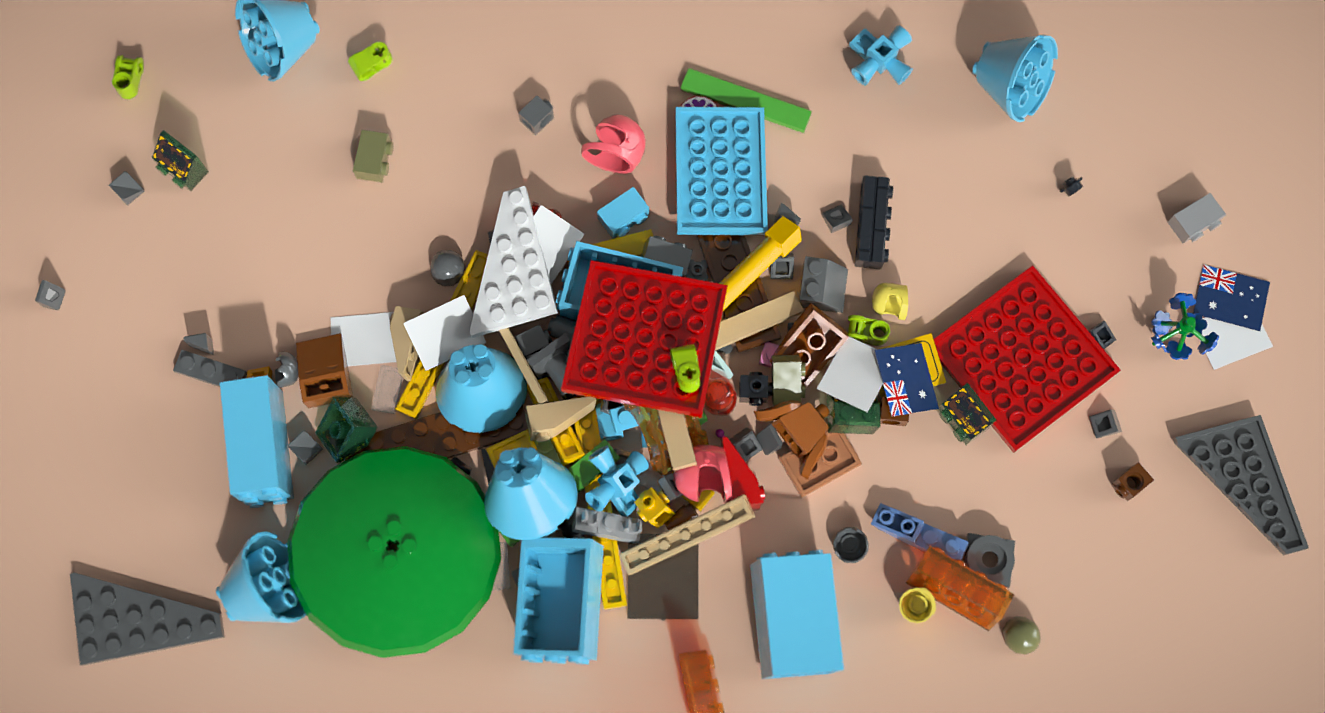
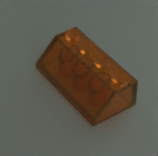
(961, 588)
(698, 682)

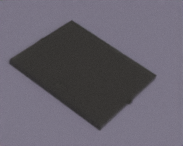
(666, 588)

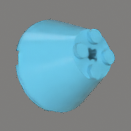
(275, 34)
(1017, 73)
(480, 389)
(529, 494)
(259, 583)

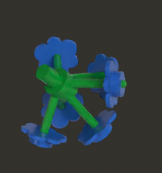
(1187, 326)

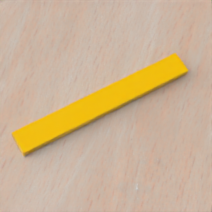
(423, 381)

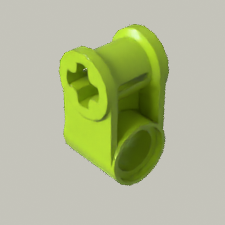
(368, 62)
(127, 72)
(865, 330)
(686, 365)

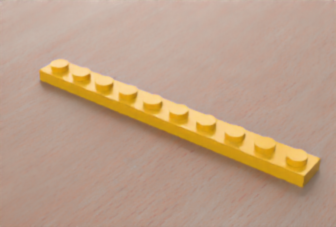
(612, 579)

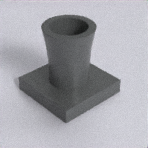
(552, 363)

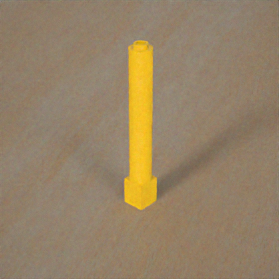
(778, 242)

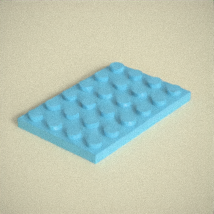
(721, 171)

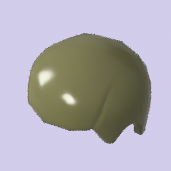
(1021, 635)

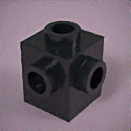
(748, 394)

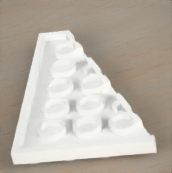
(515, 274)

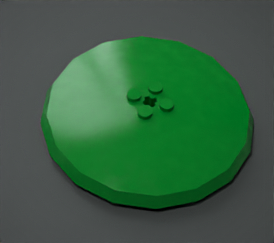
(404, 597)

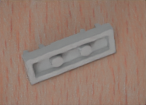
(606, 525)

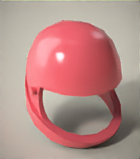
(620, 147)
(708, 474)

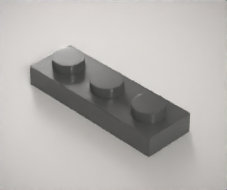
(206, 369)

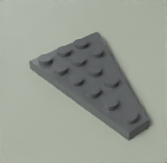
(1246, 471)
(128, 622)

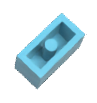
(623, 213)

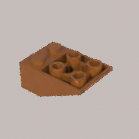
(323, 370)

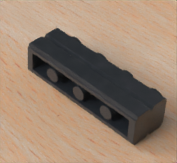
(873, 222)

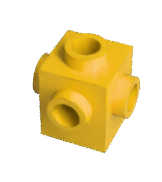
(654, 507)

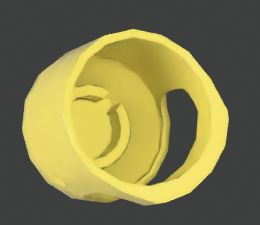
(891, 299)
(922, 605)

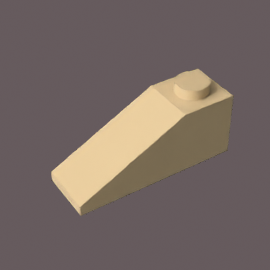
(403, 347)
(552, 418)

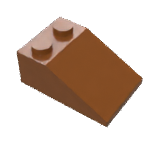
(814, 339)

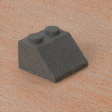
(823, 284)

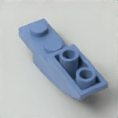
(916, 532)

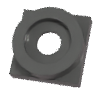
(1001, 547)

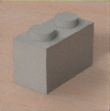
(1196, 218)

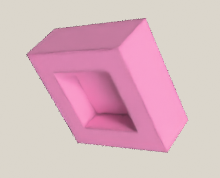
(768, 351)

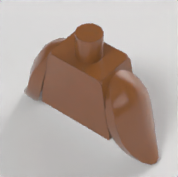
(801, 429)

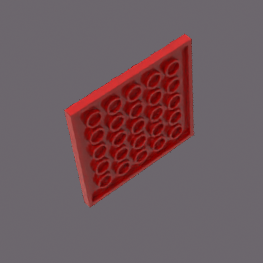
(627, 332)
(1024, 357)

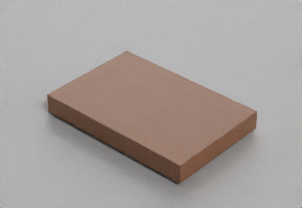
(835, 462)

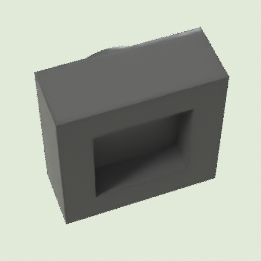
(669, 487)

